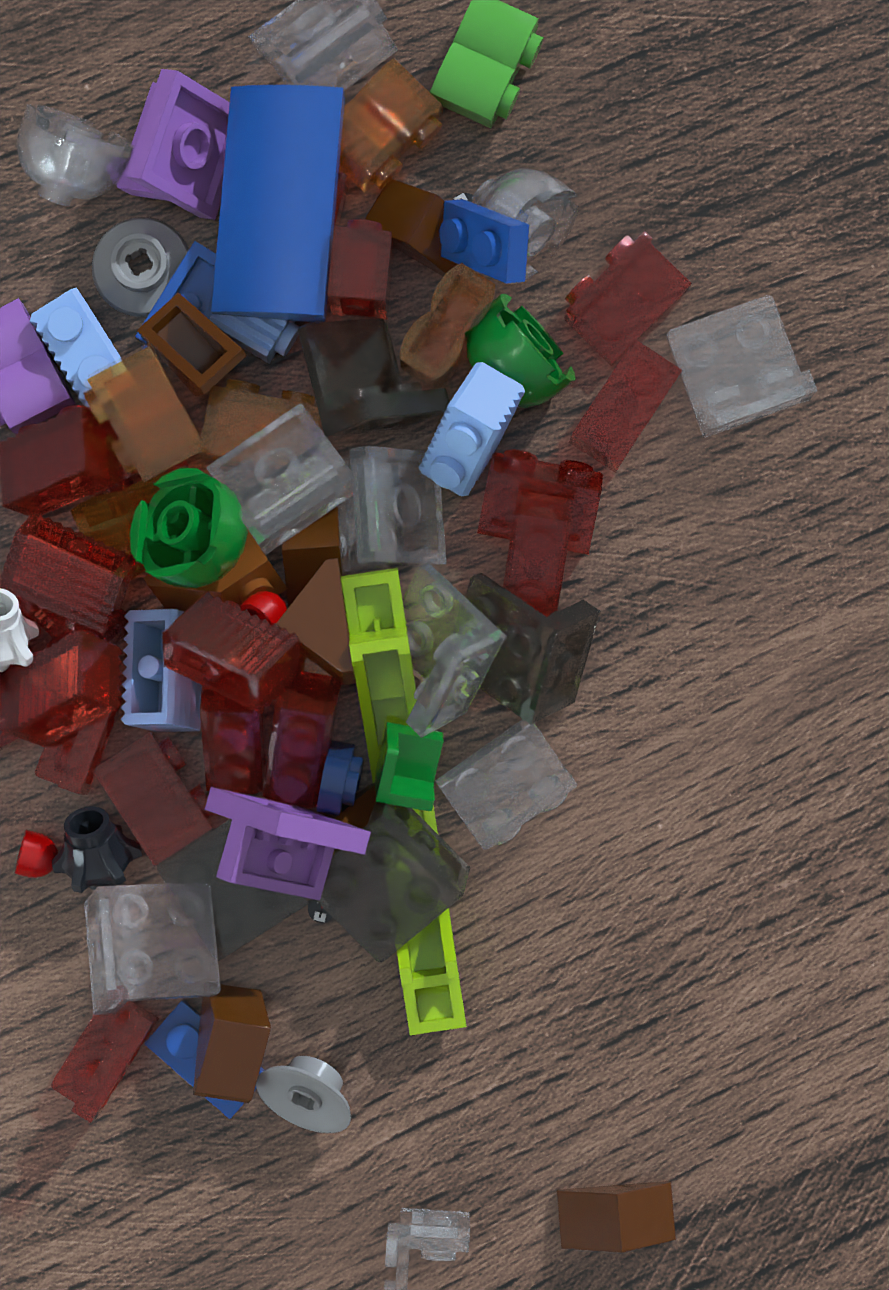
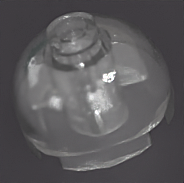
(69, 155)
(535, 200)

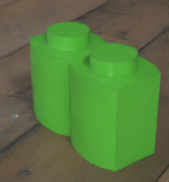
(485, 61)

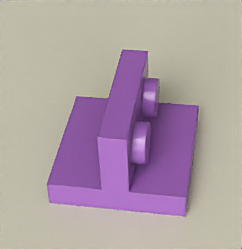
(179, 146)
(280, 843)

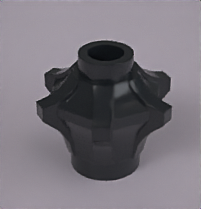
(94, 850)

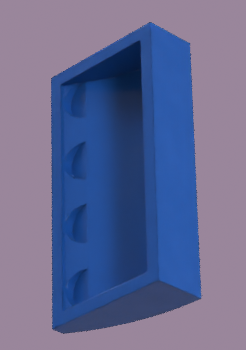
(278, 202)

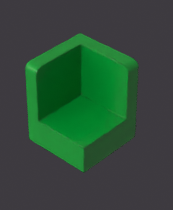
(407, 767)

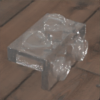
(506, 784)

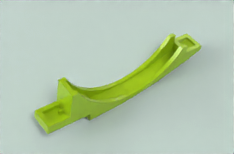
(386, 695)

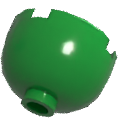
(520, 350)
(188, 530)

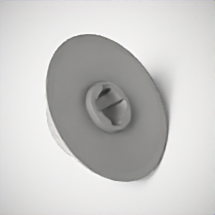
(126, 241)
(306, 1094)

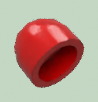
(265, 605)
(35, 855)

